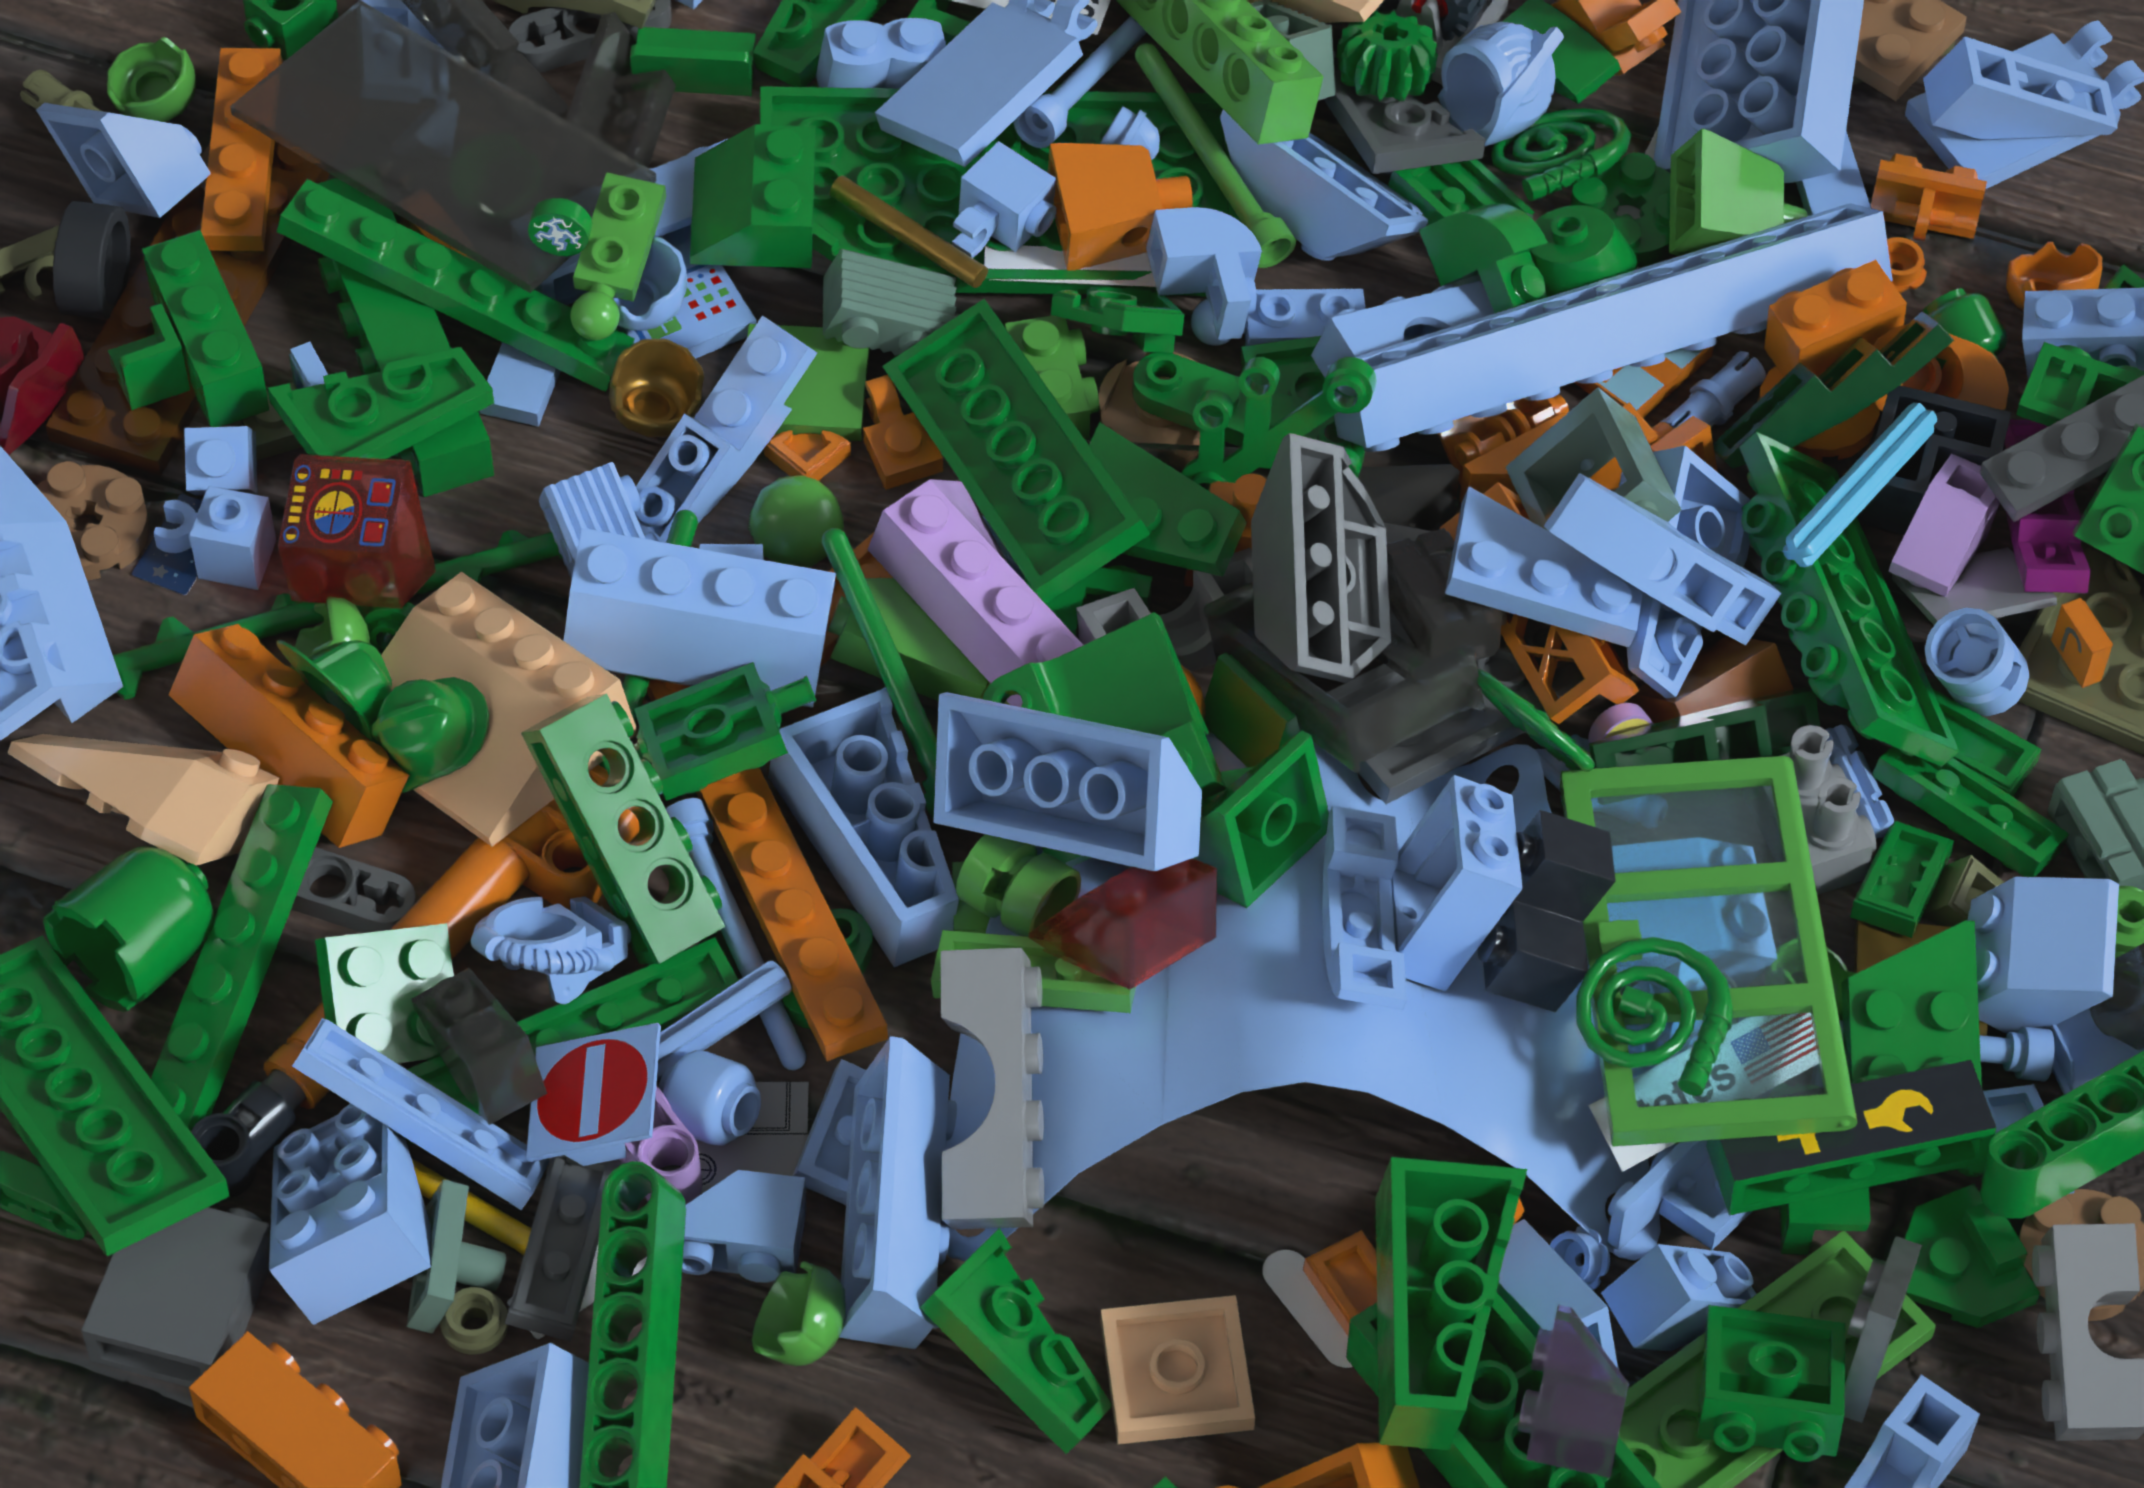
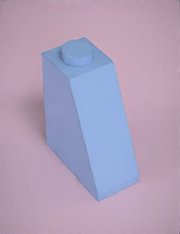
(1539, 1280)

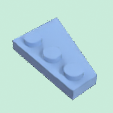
(1536, 575)

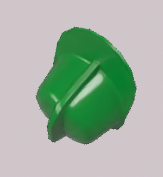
(346, 676)
(432, 727)

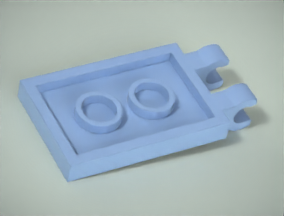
(987, 77)
(2004, 158)

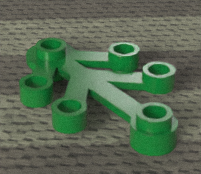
(1260, 439)

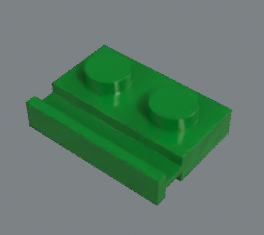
(1453, 189)

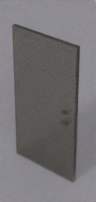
(432, 139)

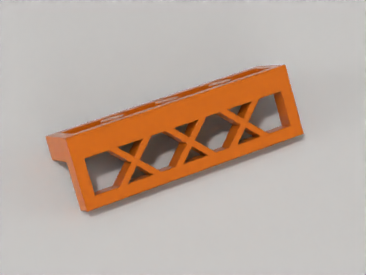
(1594, 657)

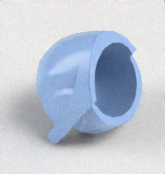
(1499, 79)

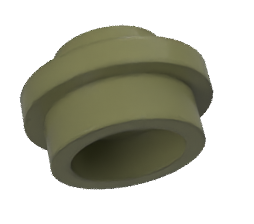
(470, 1304)

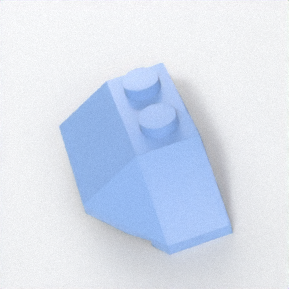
(1321, 194)

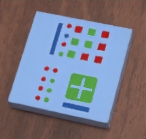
(709, 314)

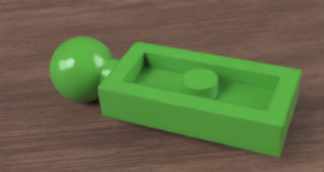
(615, 252)

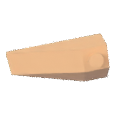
(175, 796)

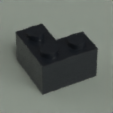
(1961, 430)
(1540, 941)

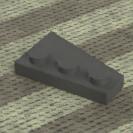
(1398, 133)

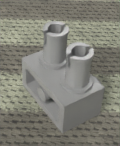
(1836, 835)

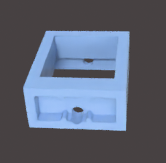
(1454, 880)

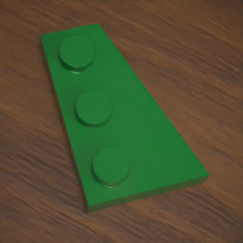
(384, 409)
(1009, 1339)

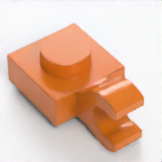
(897, 441)

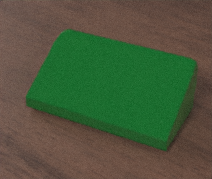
(1246, 713)

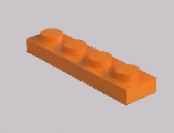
(238, 157)

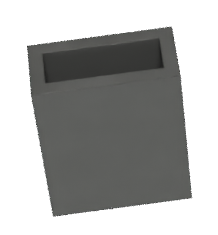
(180, 1296)

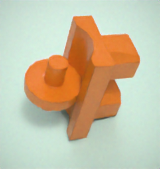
(1928, 198)

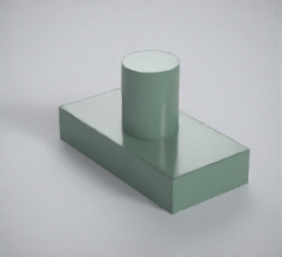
(450, 1260)

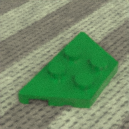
(1915, 1010)

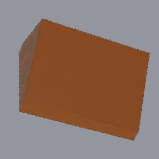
(1720, 676)

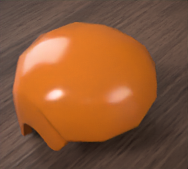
(2053, 271)

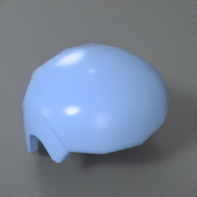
(659, 289)

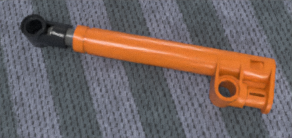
(461, 897)

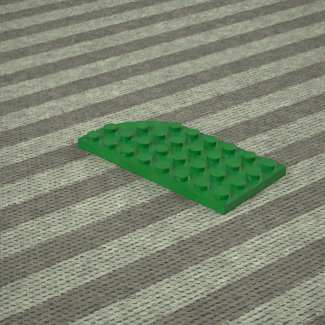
(930, 185)

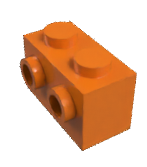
(1831, 316)

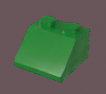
(756, 199)

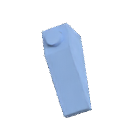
(2011, 95)

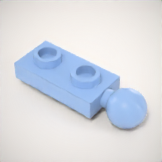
(1282, 314)

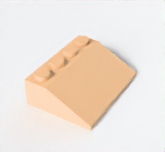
(524, 680)

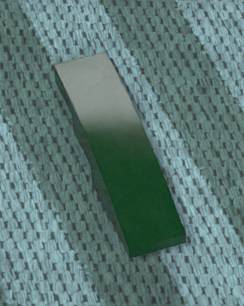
(1809, 404)
(1727, 732)

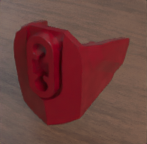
(33, 376)

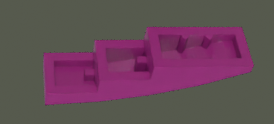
(2043, 541)

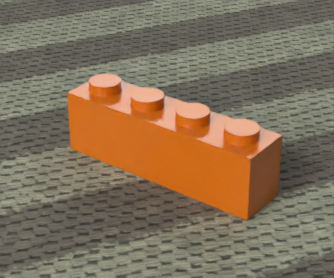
(270, 713)

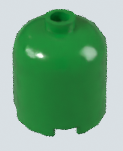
(132, 924)

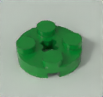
(1639, 184)

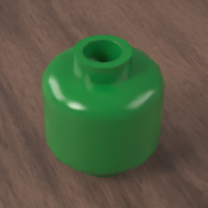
(1970, 319)

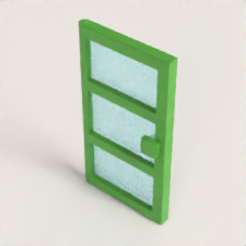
(1727, 869)

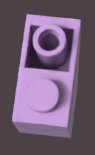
(1946, 527)

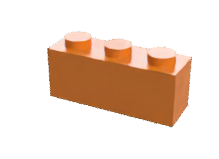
(287, 1425)

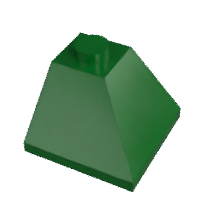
(1265, 821)

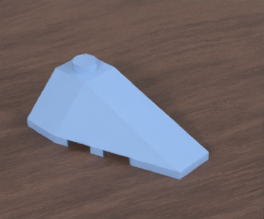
(1712, 517)

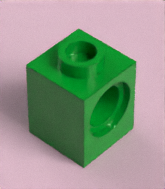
(287, 23)

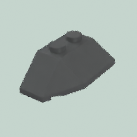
(1319, 563)

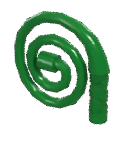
(1550, 168)
(1535, 723)
(1638, 1003)

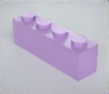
(962, 581)

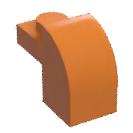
(1623, 26)

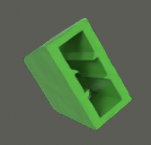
(1723, 194)

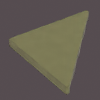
(2117, 702)

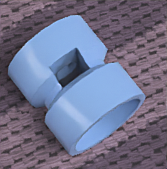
(1977, 661)

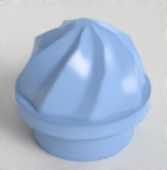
(1133, 130)

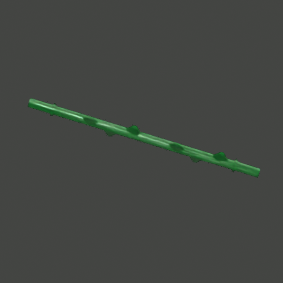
(288, 615)

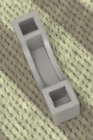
(991, 1173)

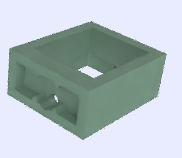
(1584, 444)

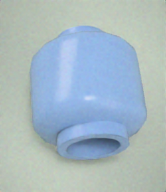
(712, 1096)

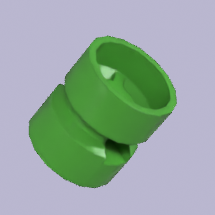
(1016, 883)

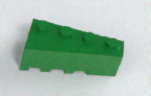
(1437, 1277)

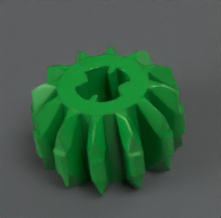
(1387, 56)

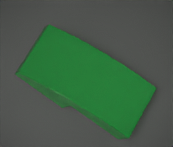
(1579, 58)

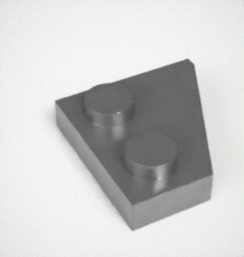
(1875, 1322)

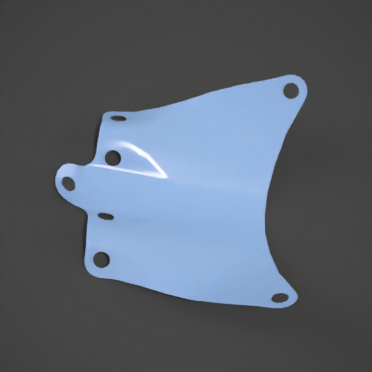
(1263, 1016)

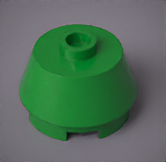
(1580, 249)

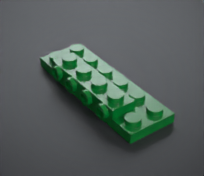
(1841, 609)

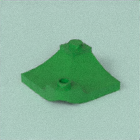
(1121, 682)

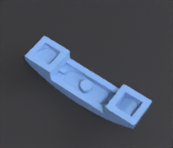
(1359, 909)

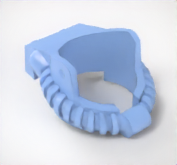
(554, 941)

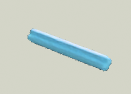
(1859, 485)

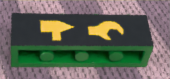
(1903, 1131)

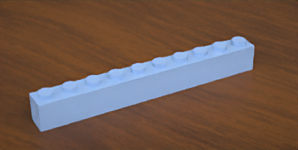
(1605, 326)

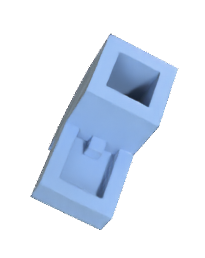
(1208, 254)

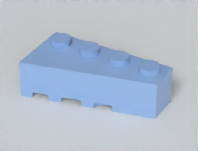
(869, 822)

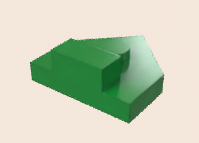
(1123, 310)
(1968, 1260)

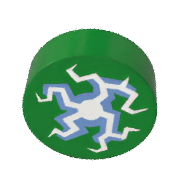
(560, 227)

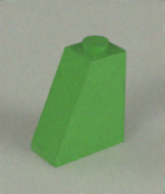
(925, 650)

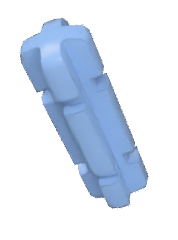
(1858, 771)

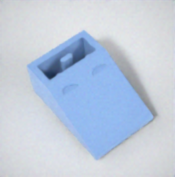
(345, 1214)

